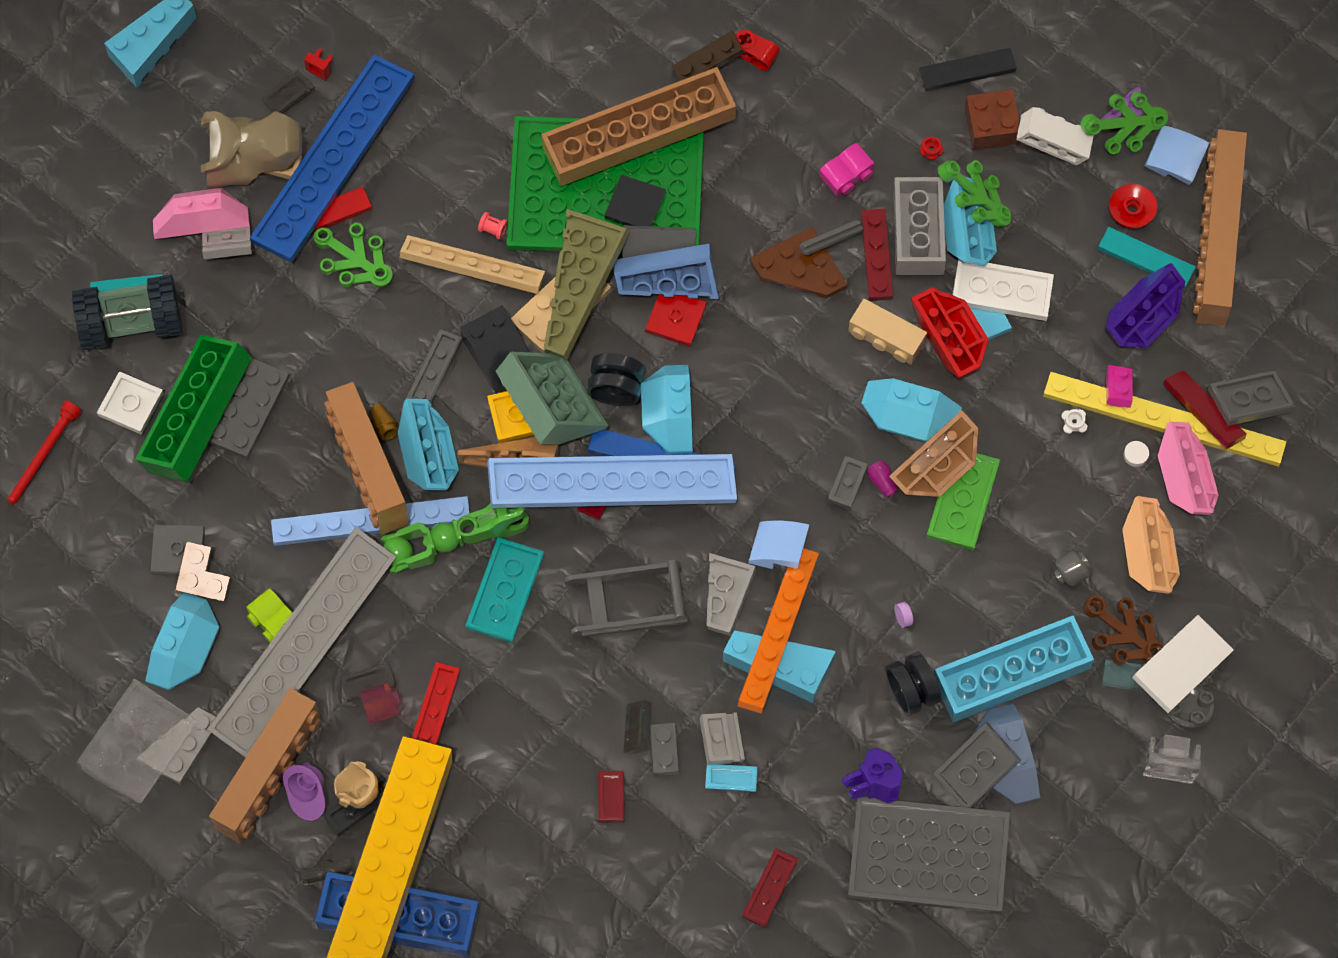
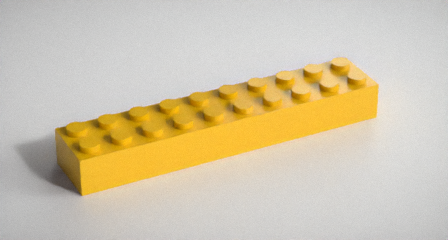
(392, 851)

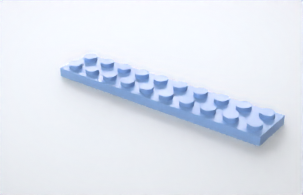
(611, 480)

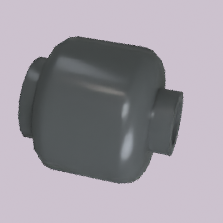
(1072, 568)

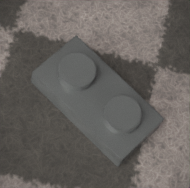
(847, 483)
(664, 749)

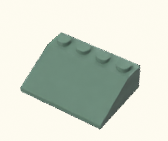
(550, 397)

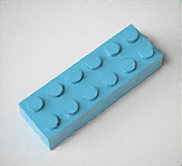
(1013, 668)

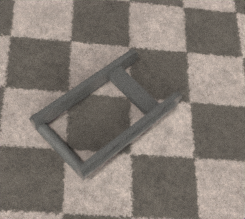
(597, 601)

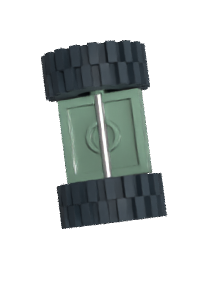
(126, 311)

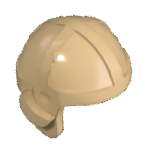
(356, 786)

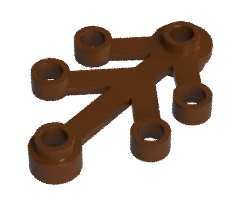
(1127, 632)

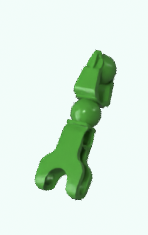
(446, 536)

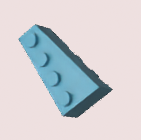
(149, 37)
(800, 669)

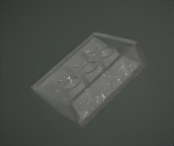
(136, 742)

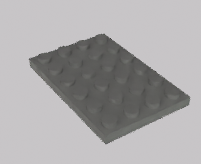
(929, 855)

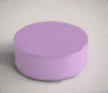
(903, 614)

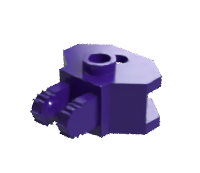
(876, 777)

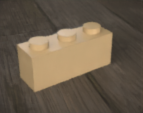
(887, 332)

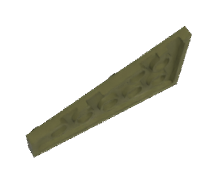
(582, 270)

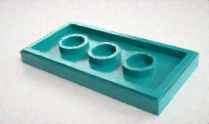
(505, 590)

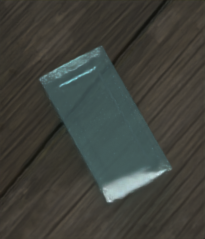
(1121, 675)

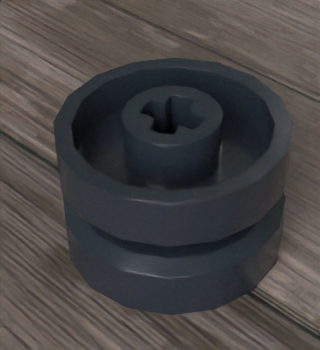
(615, 379)
(913, 683)

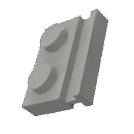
(226, 243)
(721, 738)

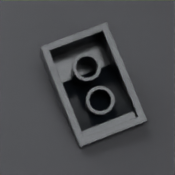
(490, 342)

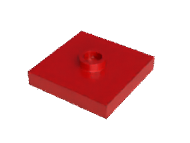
(676, 318)

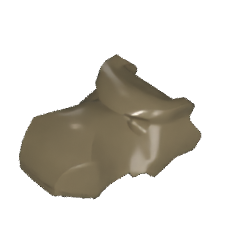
(248, 147)

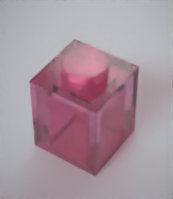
(380, 703)

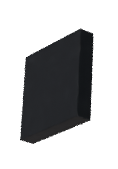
(635, 202)

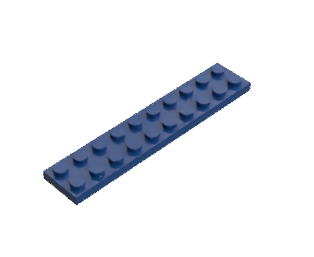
(332, 158)

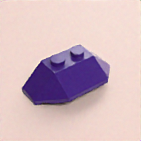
(1147, 308)

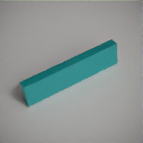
(1141, 255)

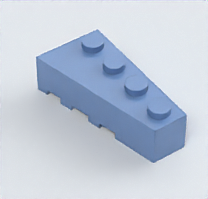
(669, 273)

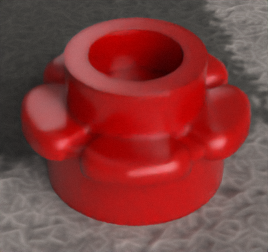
(931, 142)

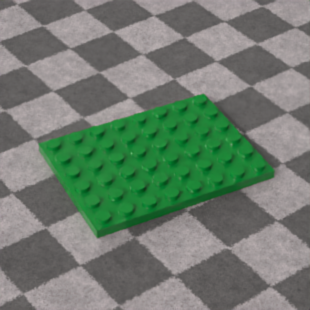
(541, 205)

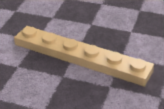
(472, 264)

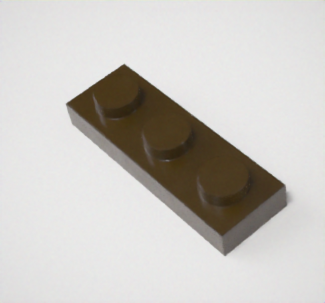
(710, 56)

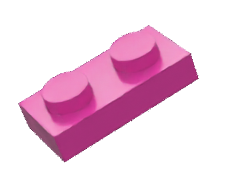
(1119, 386)

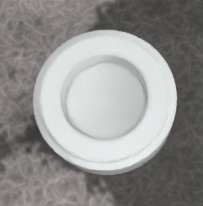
(1136, 453)

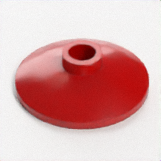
(1133, 196)

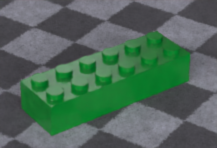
(193, 408)

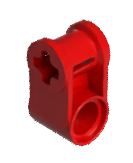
(757, 50)

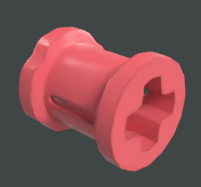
(493, 225)

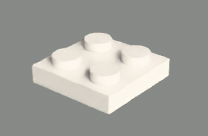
(130, 403)

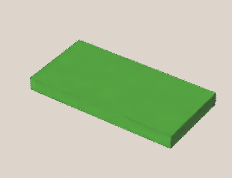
(963, 506)

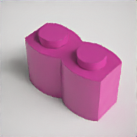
(847, 169)

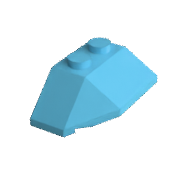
(965, 238)
(668, 408)
(907, 408)
(426, 446)
(182, 642)

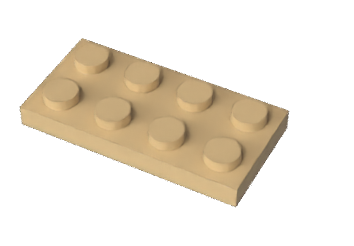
(534, 316)

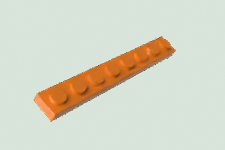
(777, 633)

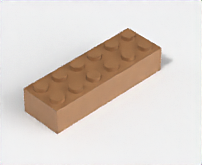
(366, 459)
(264, 766)

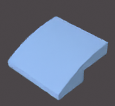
(1176, 154)
(779, 544)

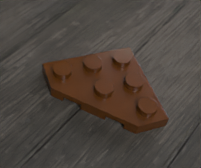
(799, 272)

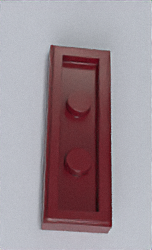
(770, 888)

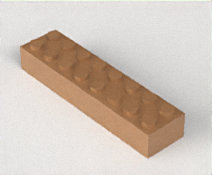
(638, 126)
(1220, 227)

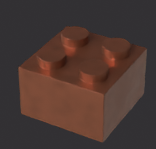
(992, 119)

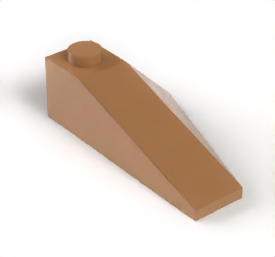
(514, 449)

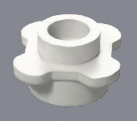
(1079, 416)

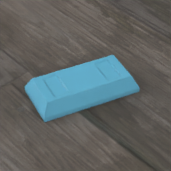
(731, 777)

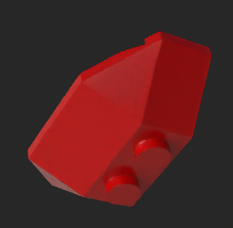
(951, 330)

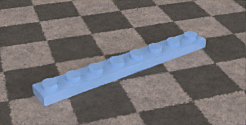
(342, 523)

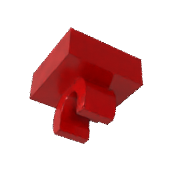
(318, 66)

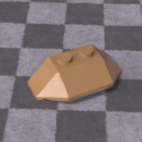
(940, 459)

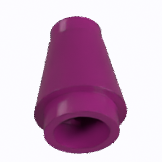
(879, 475)

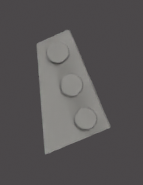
(728, 589)
(191, 747)

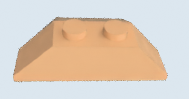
(1150, 546)

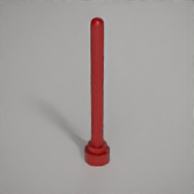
(68, 413)

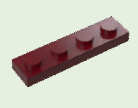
(877, 254)

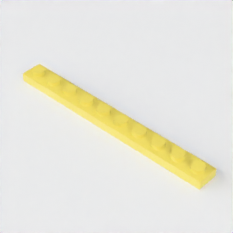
(1156, 417)

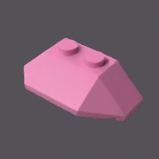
(200, 213)
(1187, 470)

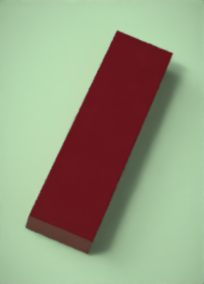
(1203, 408)

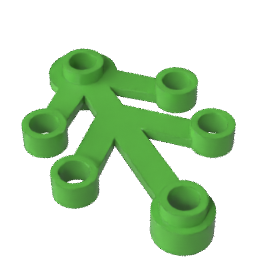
(1127, 123)
(997, 213)
(354, 259)

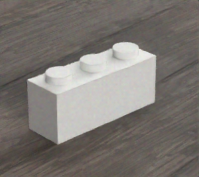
(1054, 136)

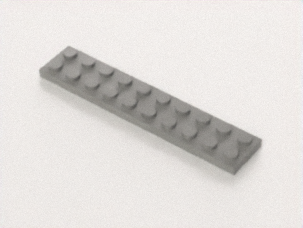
(302, 640)

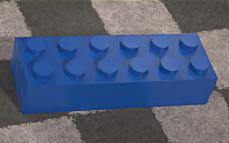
(427, 920)

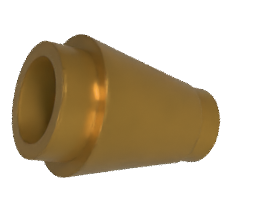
(383, 422)

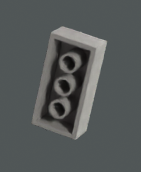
(919, 226)

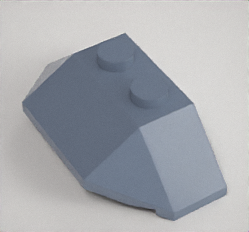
(1021, 782)

